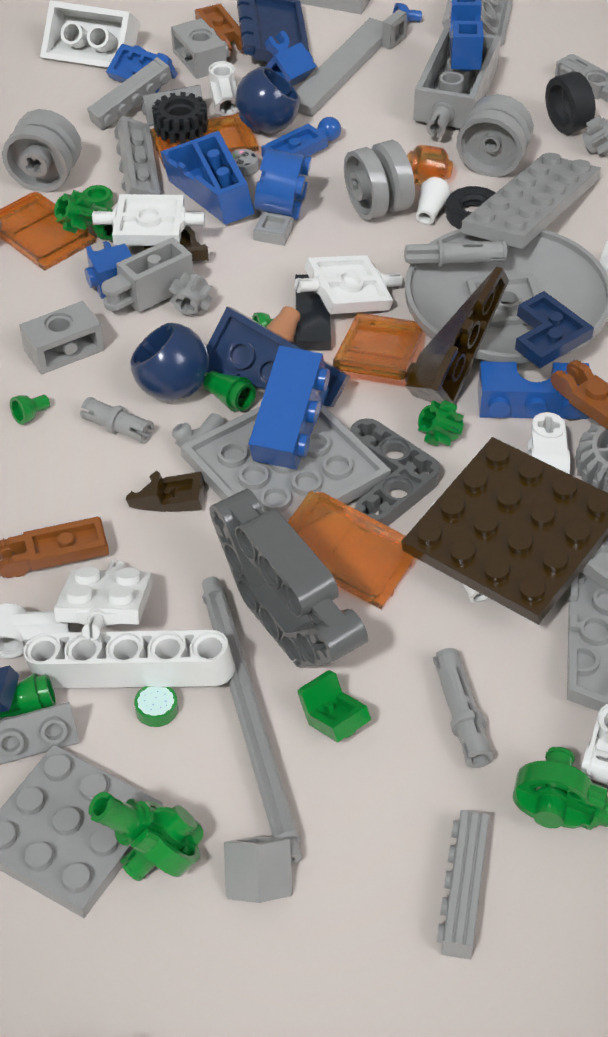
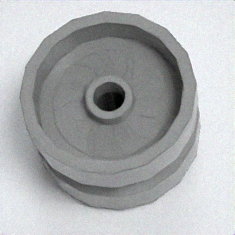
(495, 135)
(42, 150)
(379, 179)

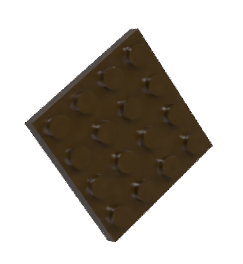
(512, 529)

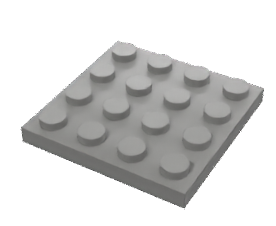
(334, 464)

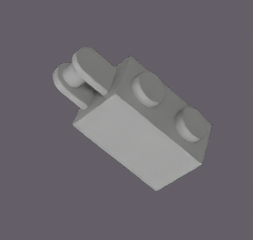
(147, 276)

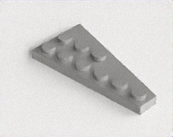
(587, 643)

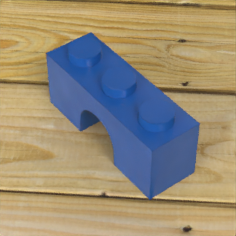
(466, 34)
(508, 395)

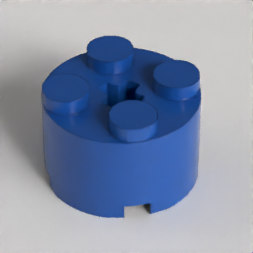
(282, 183)

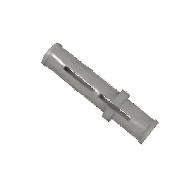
(466, 720)

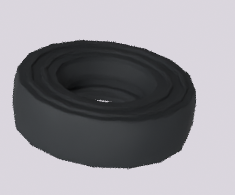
(463, 198)

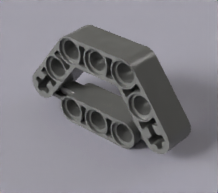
(285, 583)

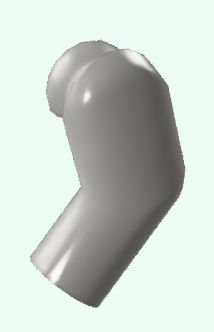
(184, 433)

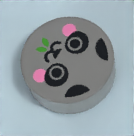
(246, 161)

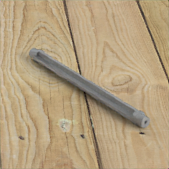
(252, 722)

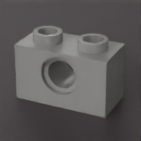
(198, 46)
(62, 337)

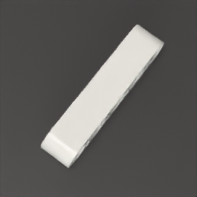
(132, 659)

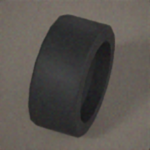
(570, 102)

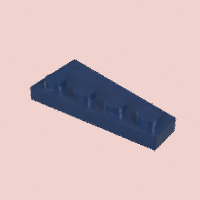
(249, 351)

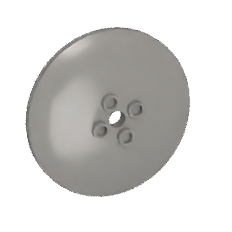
(544, 264)

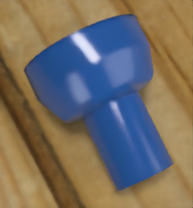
(412, 15)

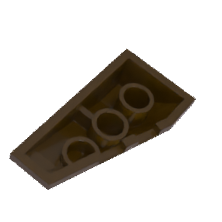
(450, 354)

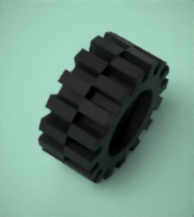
(180, 117)

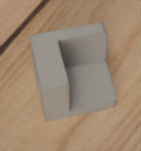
(258, 869)

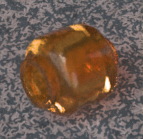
(429, 162)

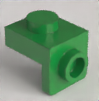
(331, 709)

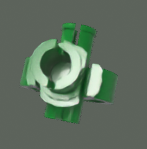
(564, 794)
(156, 833)

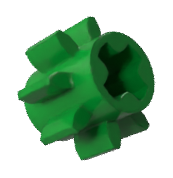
(74, 211)
(440, 423)

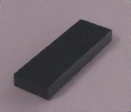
(314, 326)

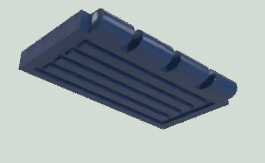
(268, 18)

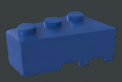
(209, 177)
(289, 408)

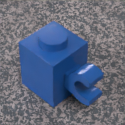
(291, 63)
(103, 264)

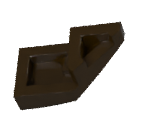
(170, 494)

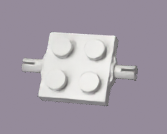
(147, 219)
(348, 284)
(103, 597)

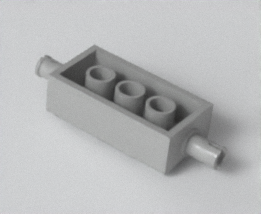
(447, 94)

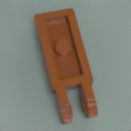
(222, 23)
(589, 396)
(52, 547)

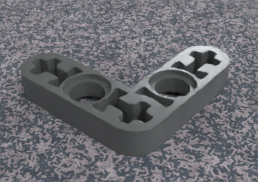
(402, 475)

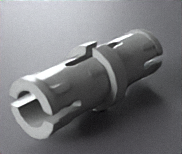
(117, 420)

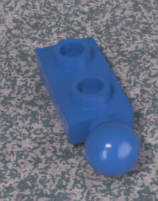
(307, 139)

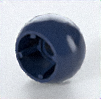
(266, 101)
(170, 362)

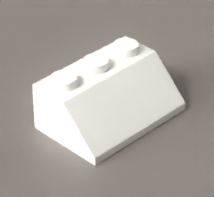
(86, 33)

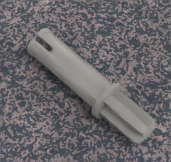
(456, 252)

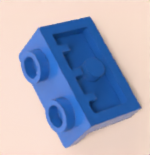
(132, 59)

